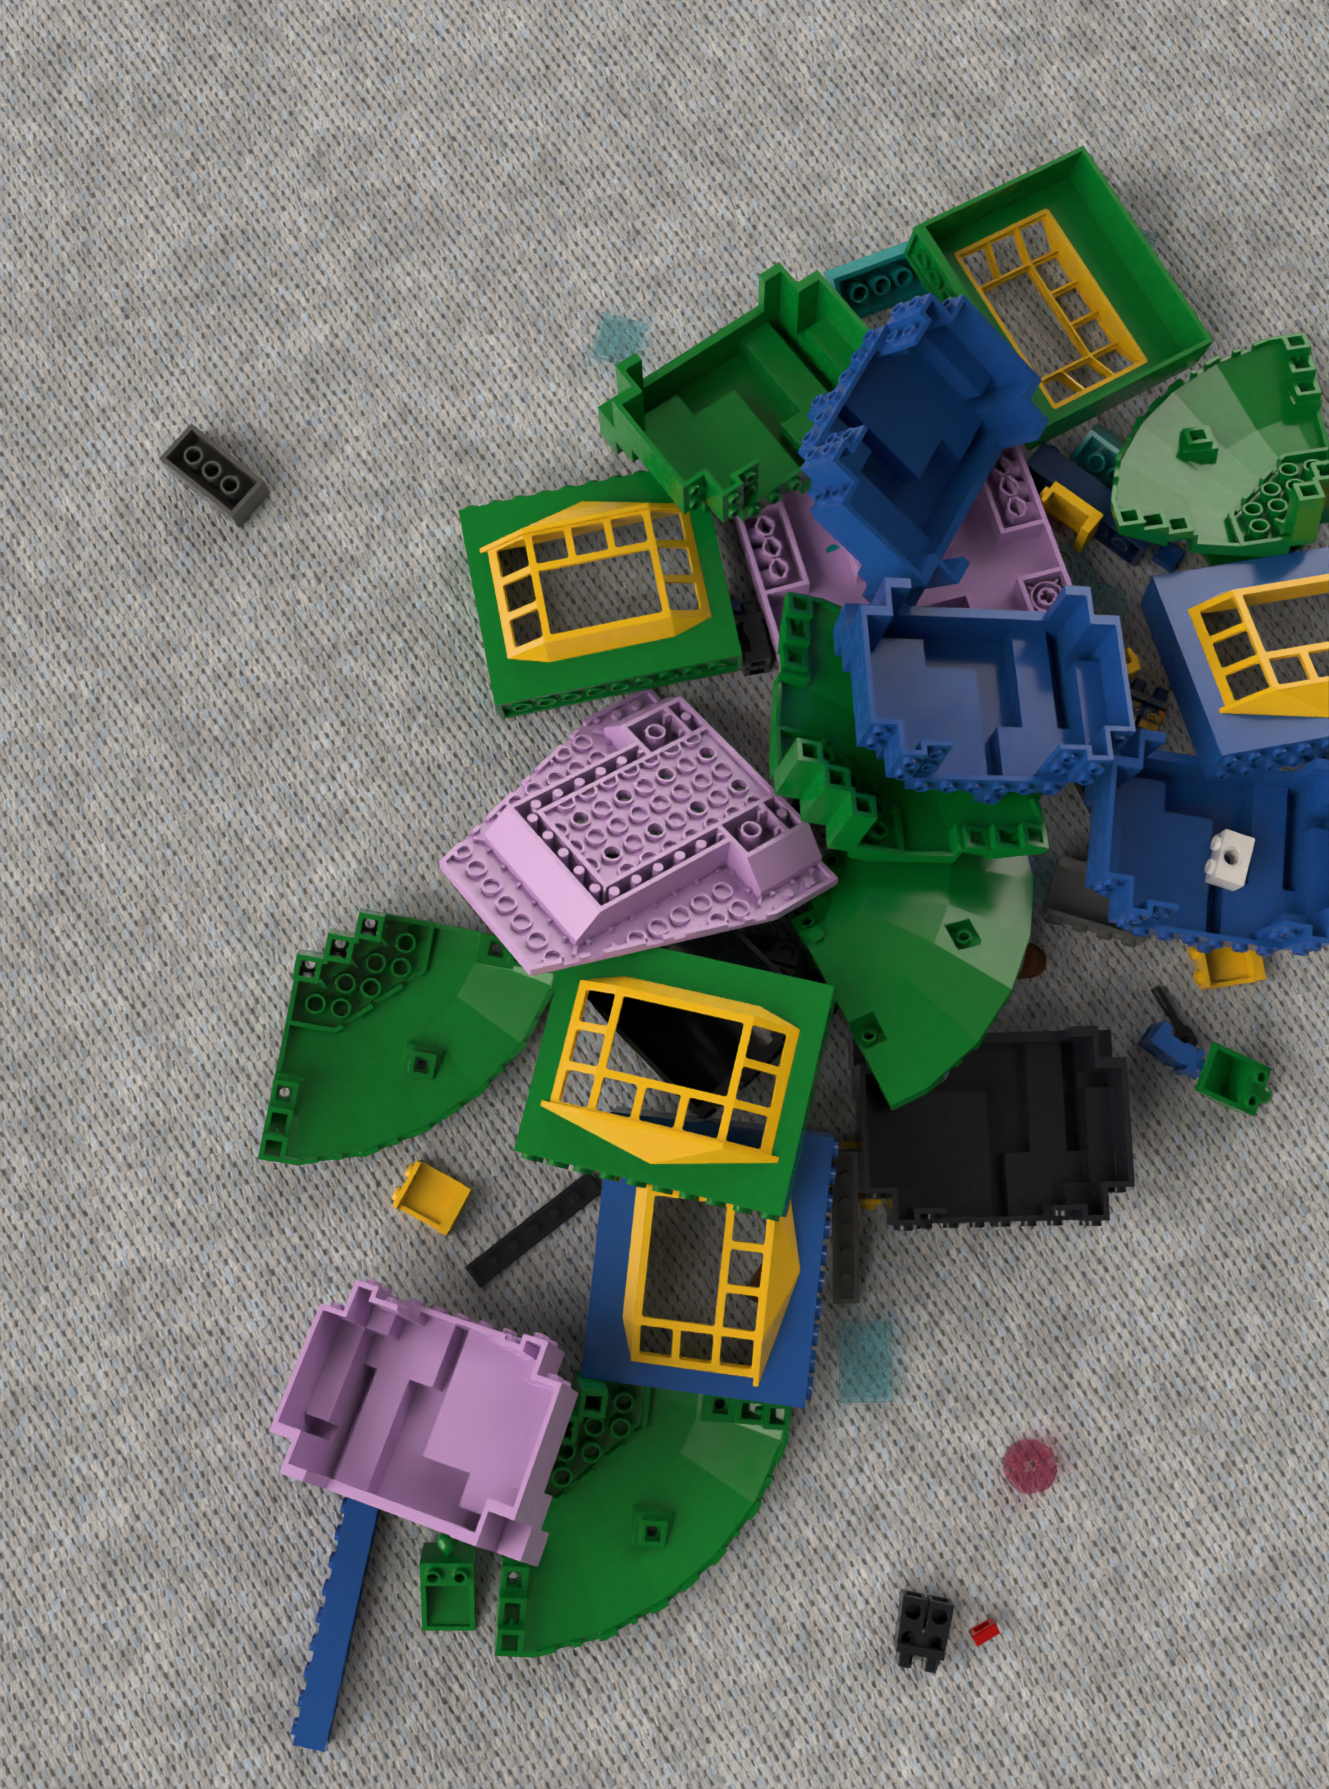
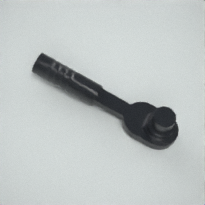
(1182, 1032)

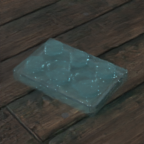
(865, 1361)

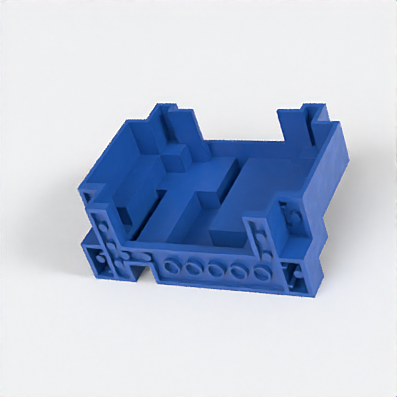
(916, 438)
(987, 693)
(1155, 835)

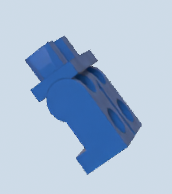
(1172, 1051)

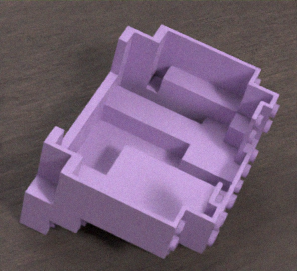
(429, 1418)

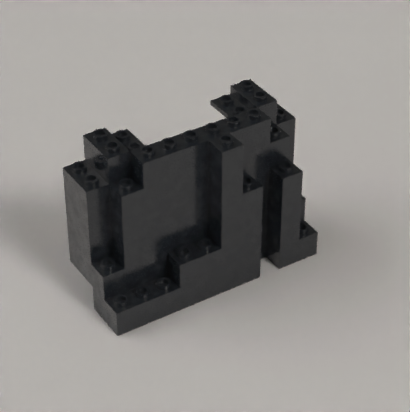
(1011, 1135)

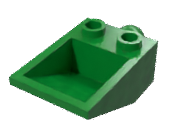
(1234, 1080)
(448, 1585)

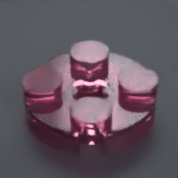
(1045, 1465)

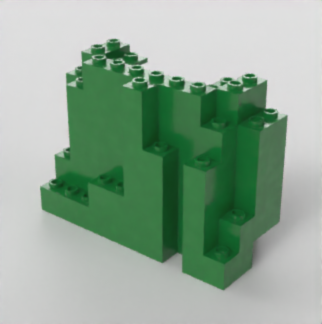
(734, 409)

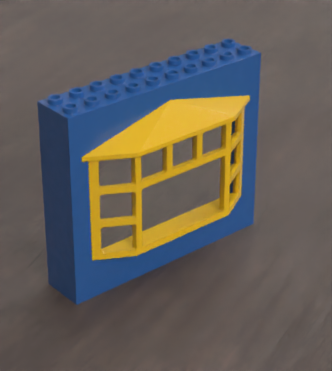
(1270, 727)
(785, 1294)

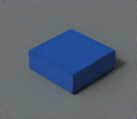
(1168, 556)

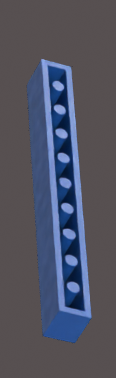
(336, 1625)

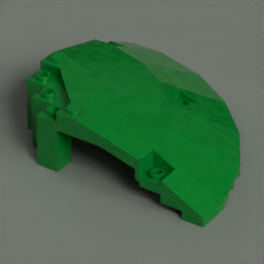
(1230, 456)
(847, 787)
(900, 963)
(368, 1020)
(629, 1465)

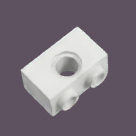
(1239, 850)

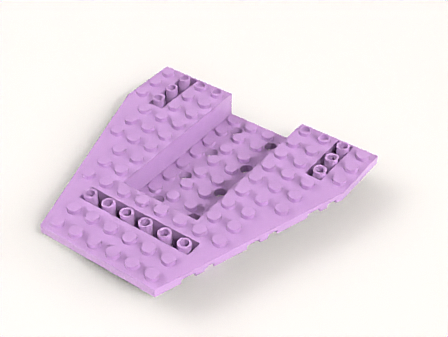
(709, 872)

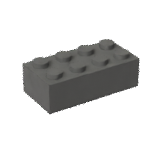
(215, 475)

